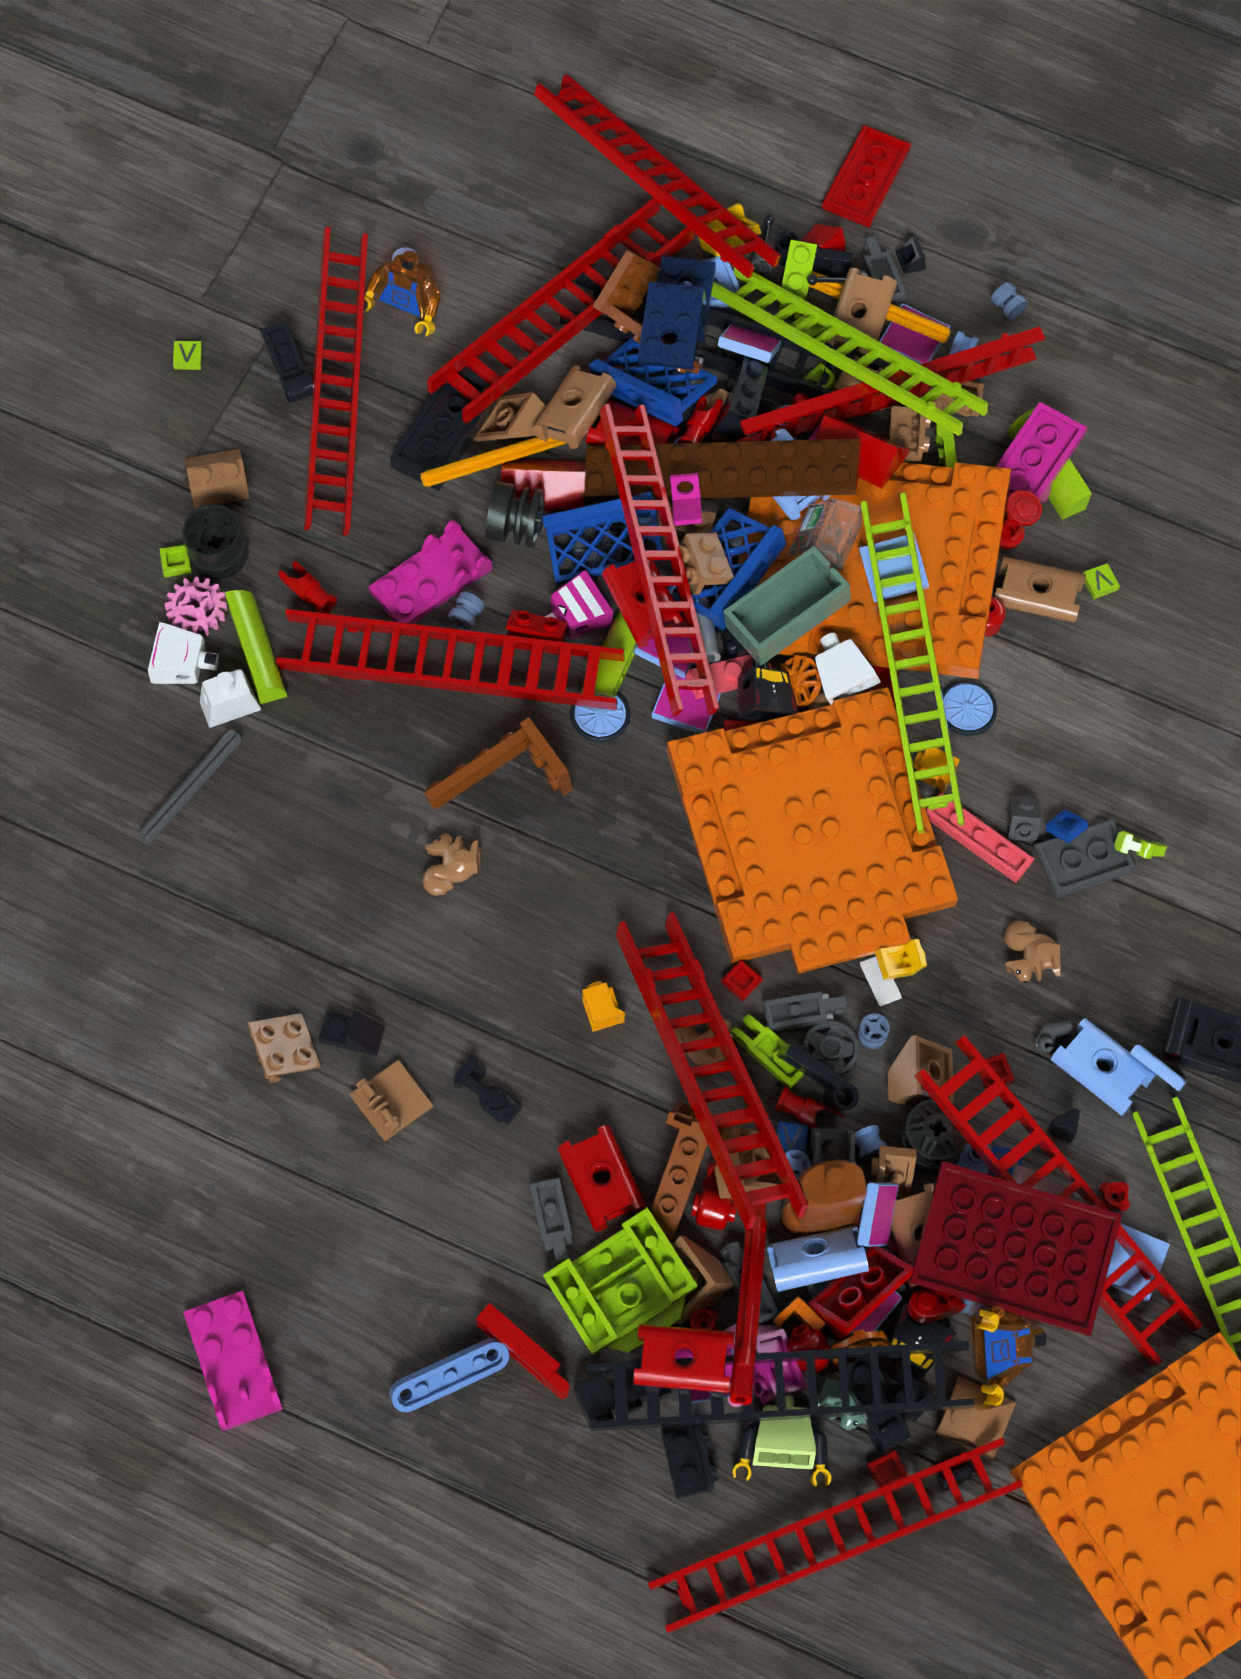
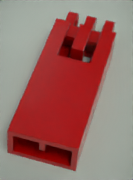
(523, 1350)

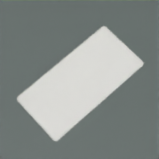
(883, 990)

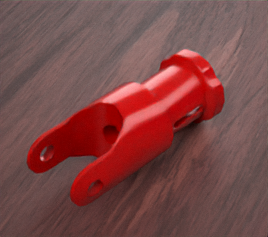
(701, 421)
(309, 589)
(802, 1108)

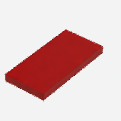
(866, 176)

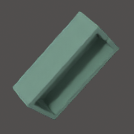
(787, 605)

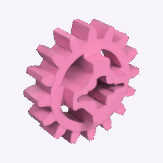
(198, 594)

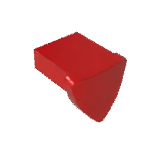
(826, 237)

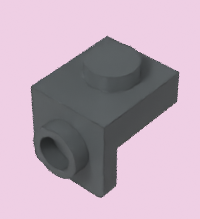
(1024, 818)

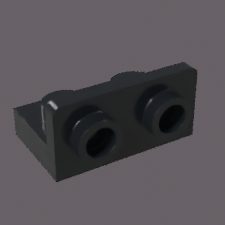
(689, 1462)

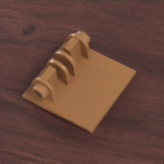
(283, 1046)
(391, 1100)

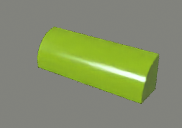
(1068, 491)
(255, 646)
(612, 672)

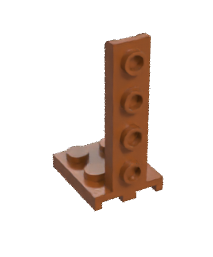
(625, 294)
(492, 759)
(680, 1169)

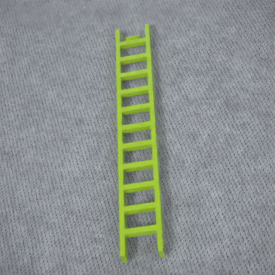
(856, 338)
(938, 801)
(1199, 1219)

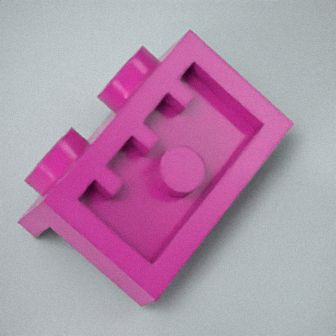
(764, 1375)

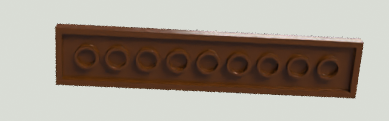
(737, 468)

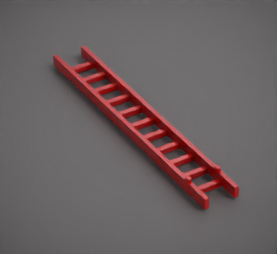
(572, 91)
(990, 351)
(319, 378)
(674, 554)
(814, 1567)

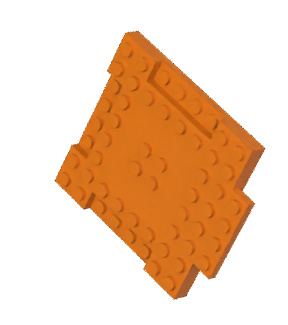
(958, 534)
(811, 833)
(1154, 1510)

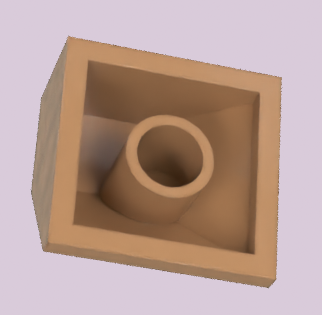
(511, 417)
(914, 1057)
(708, 1274)
(974, 1425)

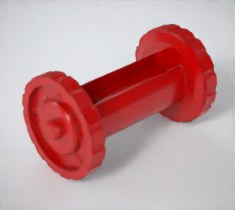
(1022, 510)

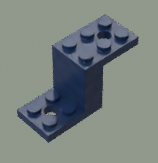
(676, 313)

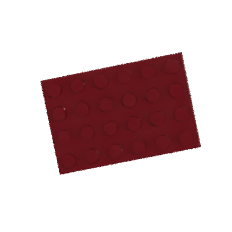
(1015, 1248)

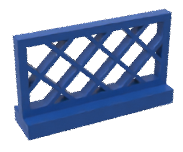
(638, 392)
(588, 517)
(748, 573)

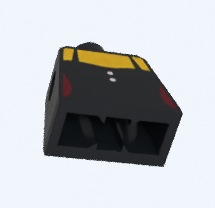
(765, 694)
(911, 1332)

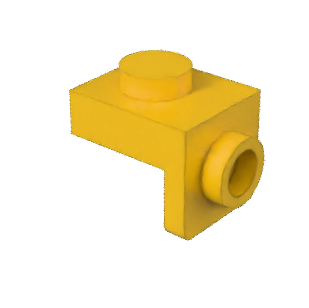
(901, 960)

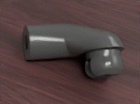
(1048, 1034)

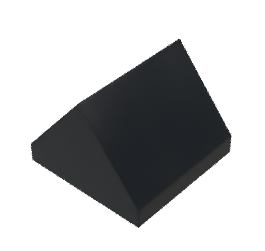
(911, 256)
(1065, 1125)
(960, 1472)

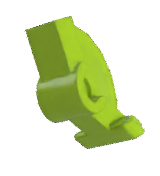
(1143, 848)

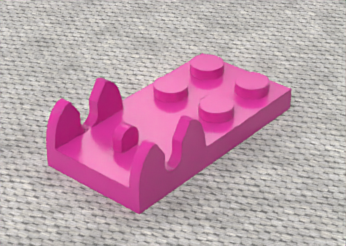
(1041, 450)
(431, 576)
(232, 1361)

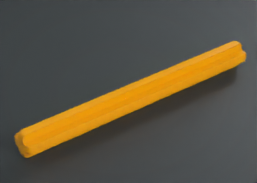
(895, 314)
(487, 460)

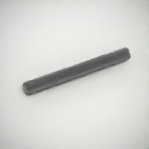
(190, 786)

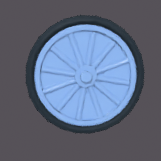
(969, 708)
(599, 723)

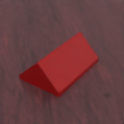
(878, 455)
(560, 480)
(856, 1296)

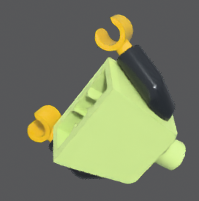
(784, 1444)

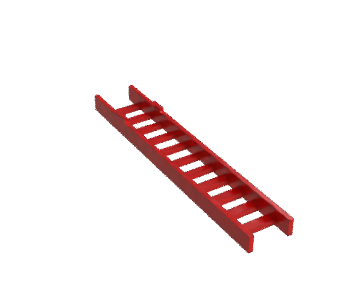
(557, 339)
(481, 639)
(744, 1087)
(1057, 1159)

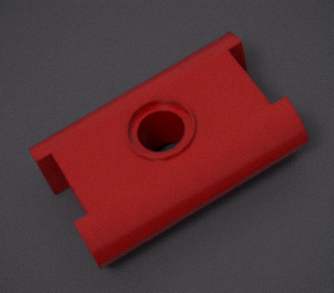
(624, 416)
(626, 591)
(605, 1200)
(702, 1374)

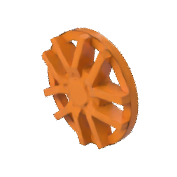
(800, 678)

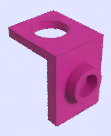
(686, 504)

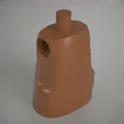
(833, 1195)

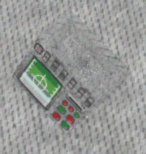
(830, 528)

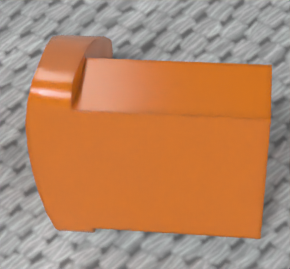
(802, 1312)

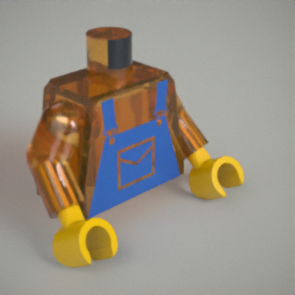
(408, 287)
(1002, 1349)

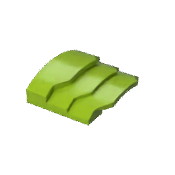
(623, 1284)

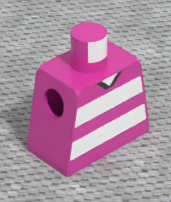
(580, 606)

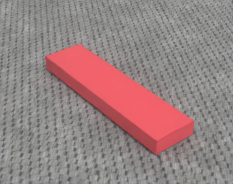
(982, 841)

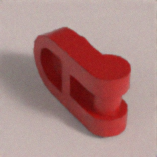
(926, 1308)

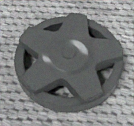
(832, 1046)

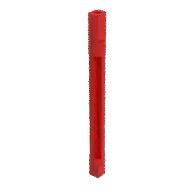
(749, 1310)

